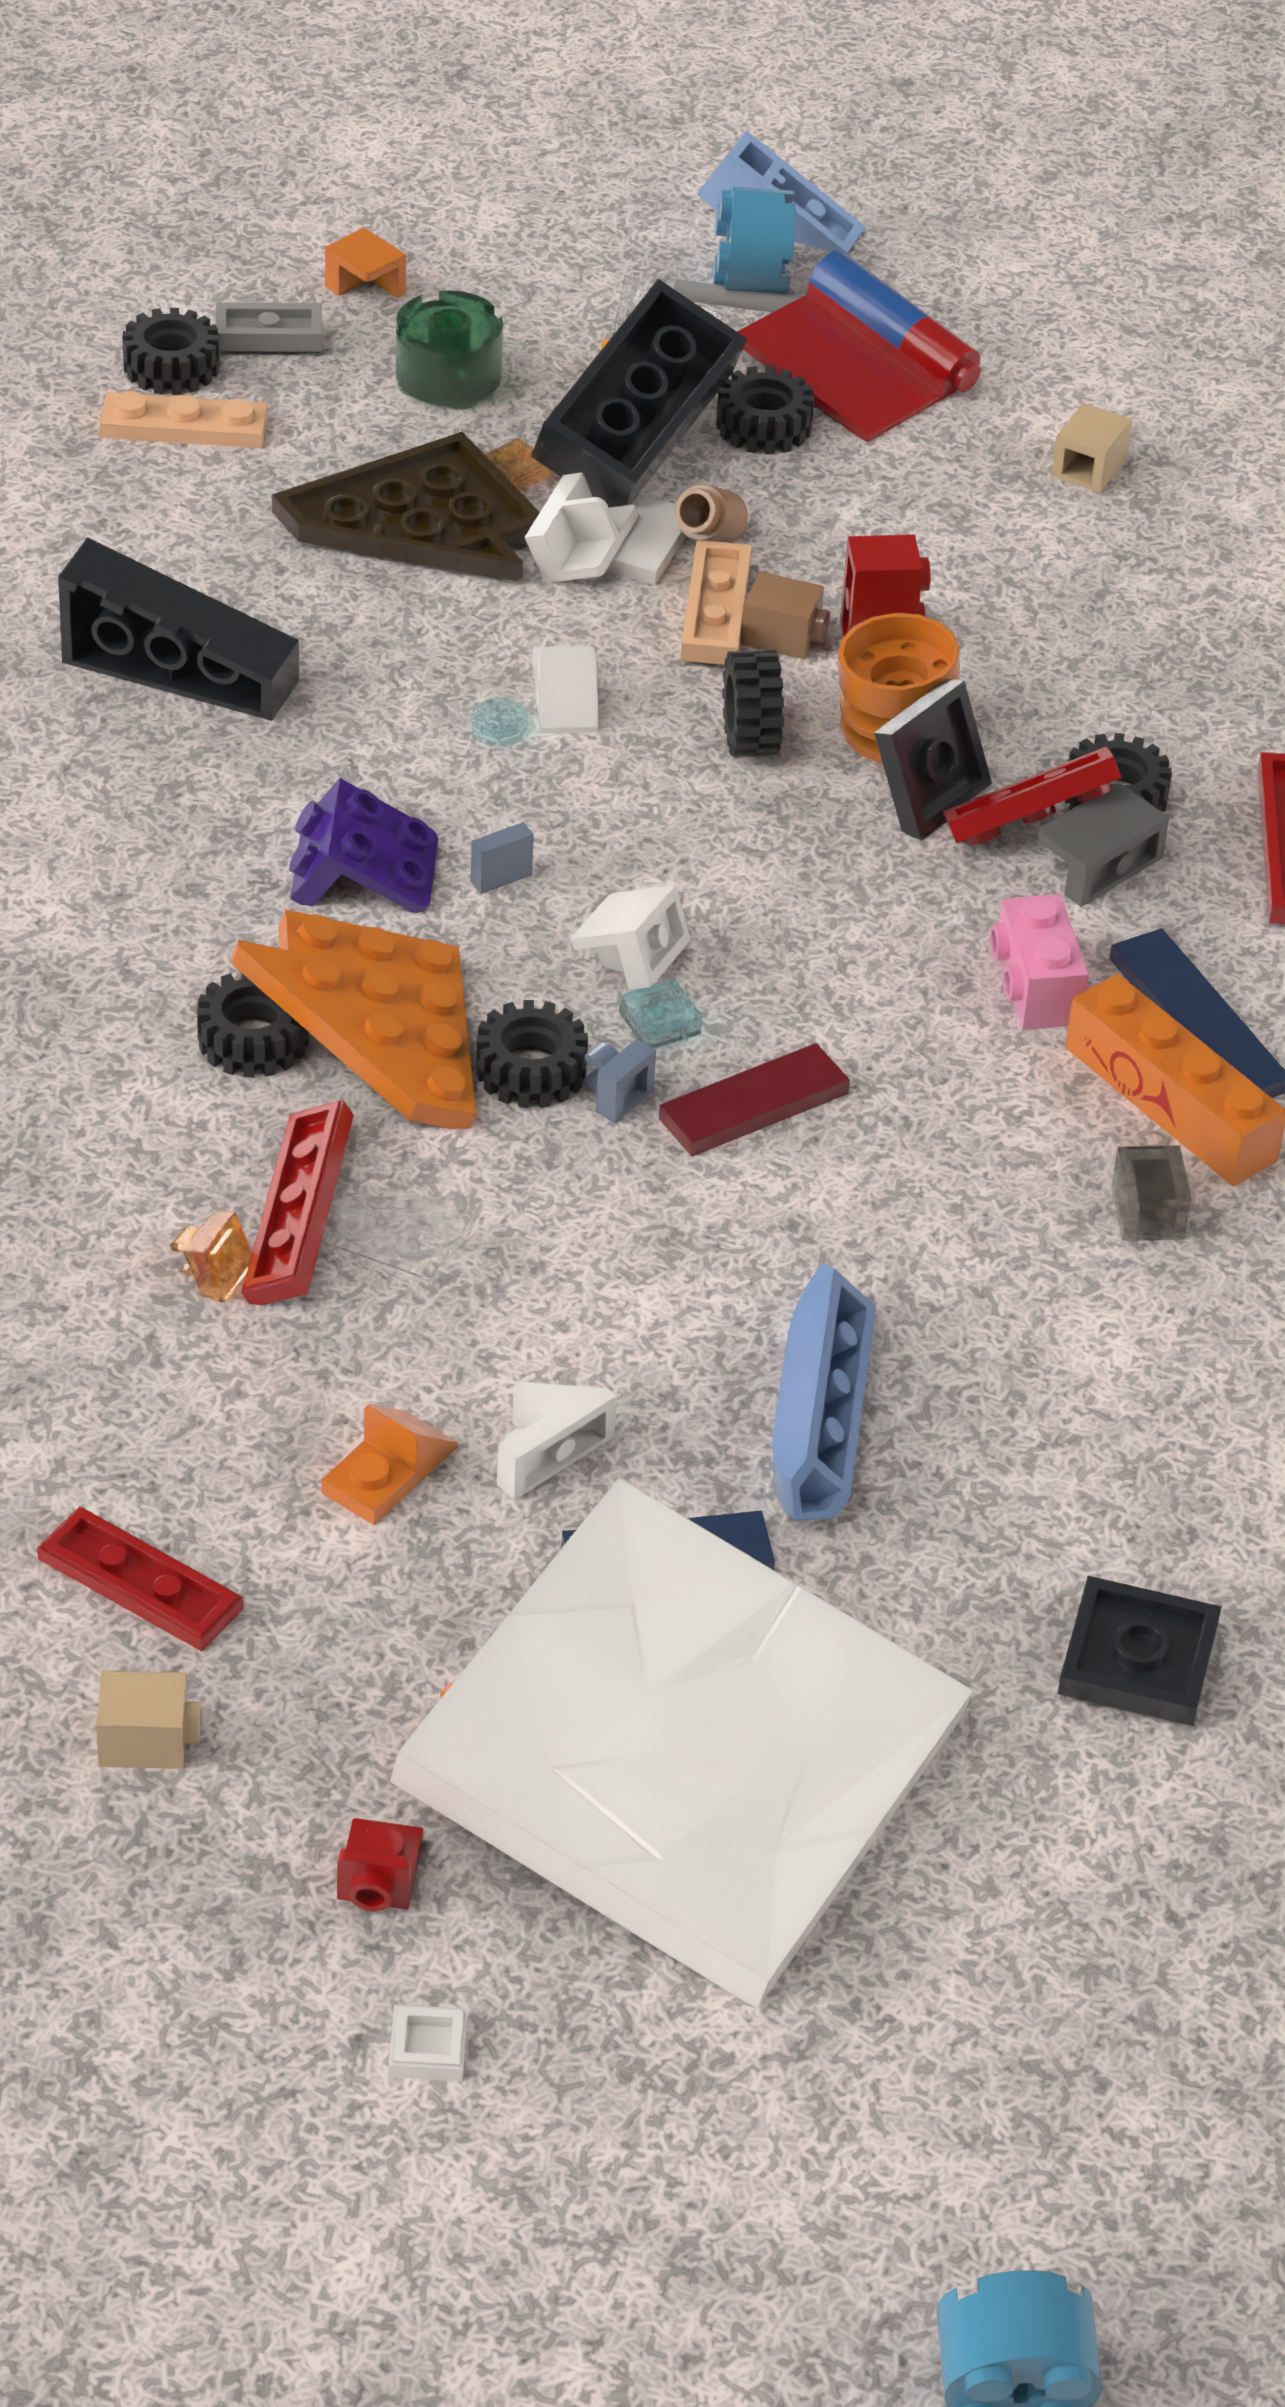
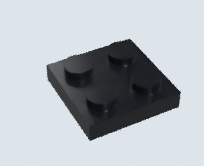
(933, 757)
(1139, 1650)

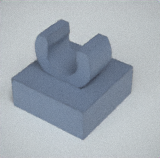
(620, 1078)

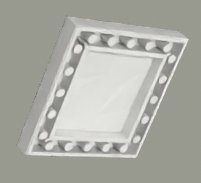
(682, 1740)

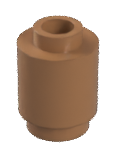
(711, 514)

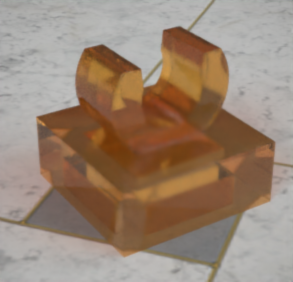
(215, 1254)

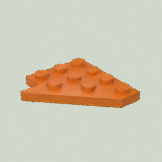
(379, 1005)

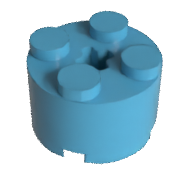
(757, 239)
(1019, 2343)

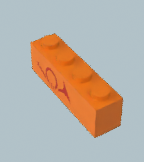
(1175, 1079)

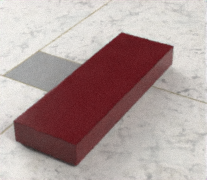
(753, 1099)

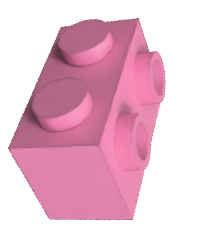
(1038, 959)

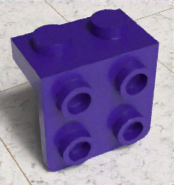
(368, 843)

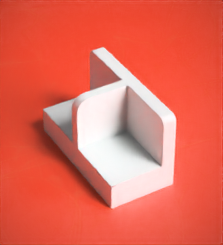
(577, 532)
(636, 933)

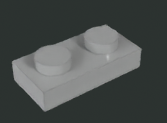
(269, 327)

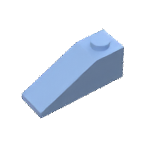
(817, 217)

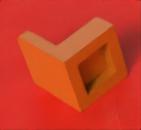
(363, 259)

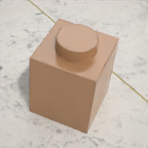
(784, 615)

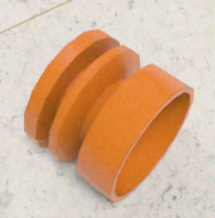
(887, 668)

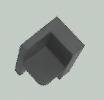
(1106, 841)

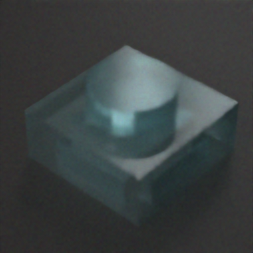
(660, 1014)

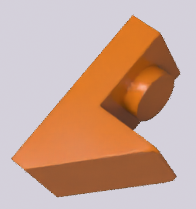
(387, 1464)

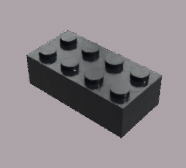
(639, 395)

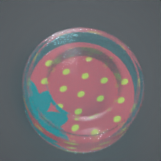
(499, 722)

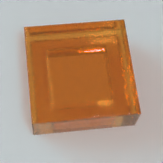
(517, 464)

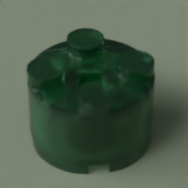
(449, 349)

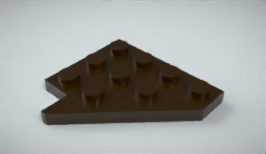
(418, 506)

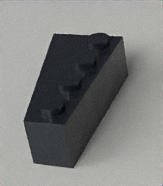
(169, 636)

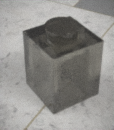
(1151, 1193)

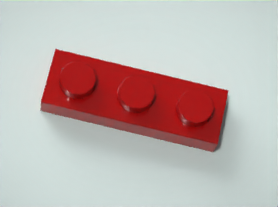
(1033, 797)

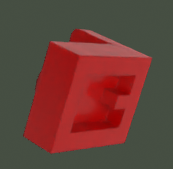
(379, 1864)

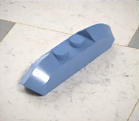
(821, 1397)

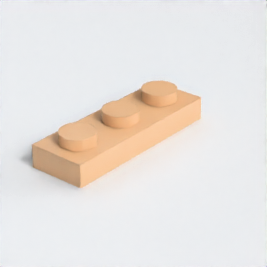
(183, 419)
(715, 601)

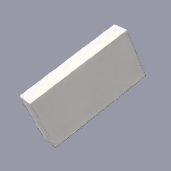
(649, 542)

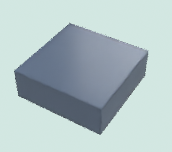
(502, 857)

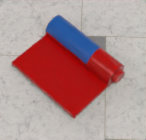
(863, 349)

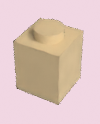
(1091, 447)
(145, 1719)

